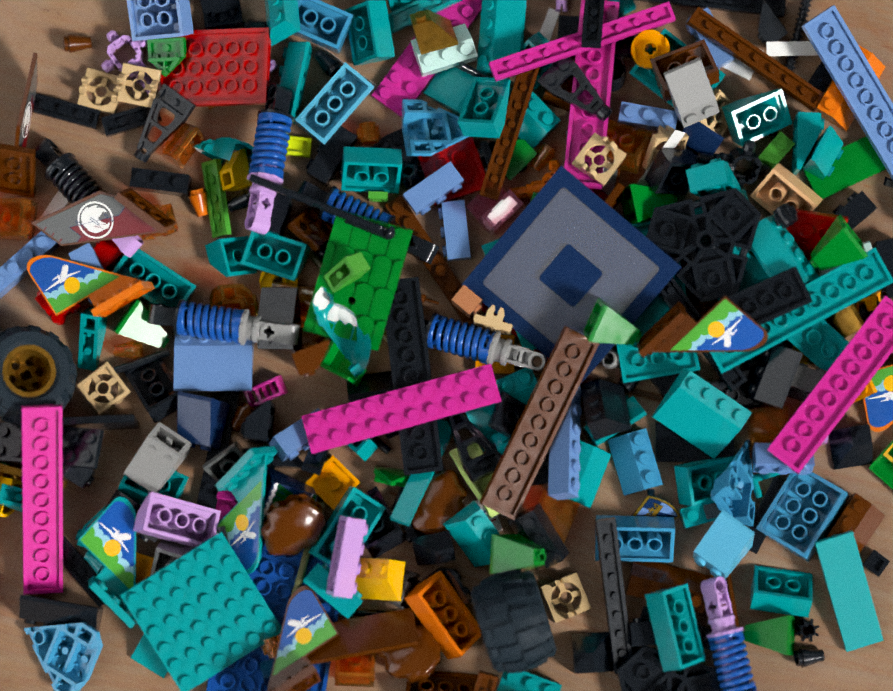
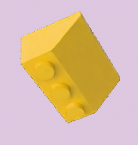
(380, 579)

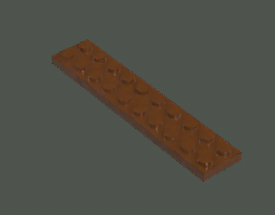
(539, 423)

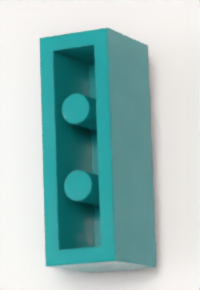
(317, 581)

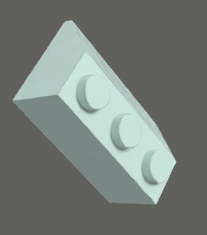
(447, 57)

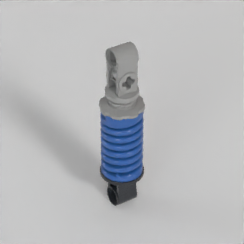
(220, 323)
(477, 345)

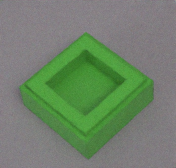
(375, 196)

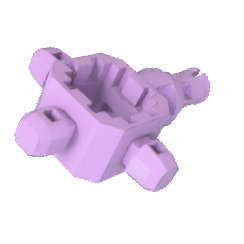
(117, 42)

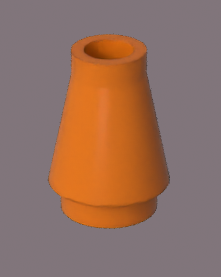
(199, 201)

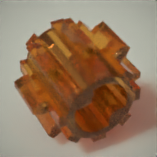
(368, 132)
(270, 646)

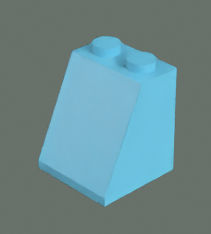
(723, 545)

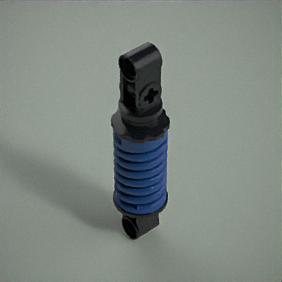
(422, 249)

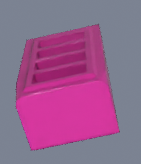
(281, 387)

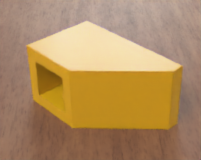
(235, 172)

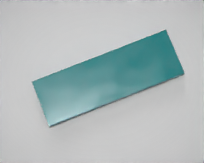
(849, 591)

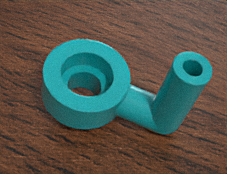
(759, 477)

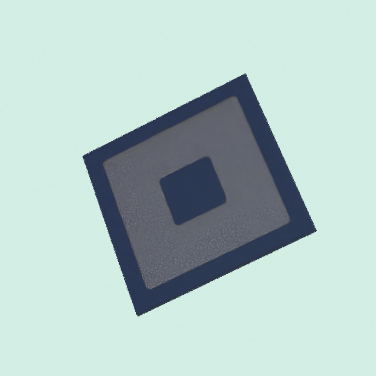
(563, 258)

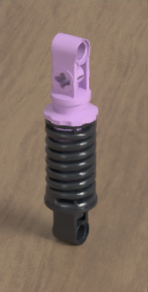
(76, 184)

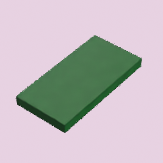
(855, 165)

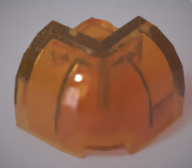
(235, 297)

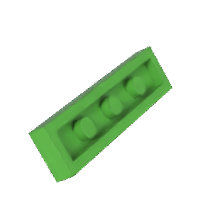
(216, 199)

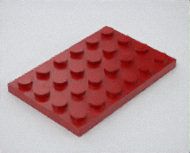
(224, 67)

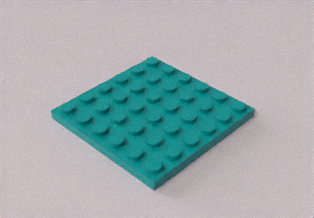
(201, 612)

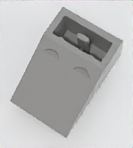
(158, 458)

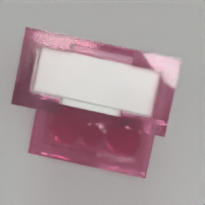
(493, 213)

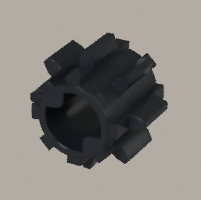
(411, 175)
(785, 215)
(805, 624)

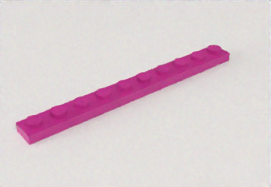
(571, 44)

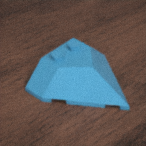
(427, 128)
(734, 488)
(66, 653)

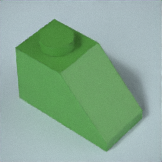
(776, 150)
(347, 271)

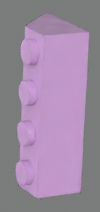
(176, 520)
(346, 557)

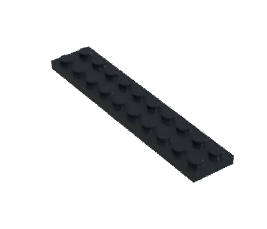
(409, 367)

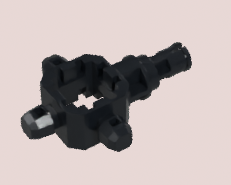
(736, 154)

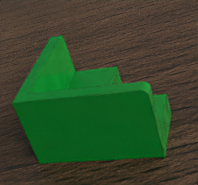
(338, 365)

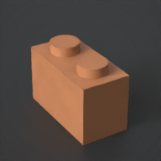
(467, 302)

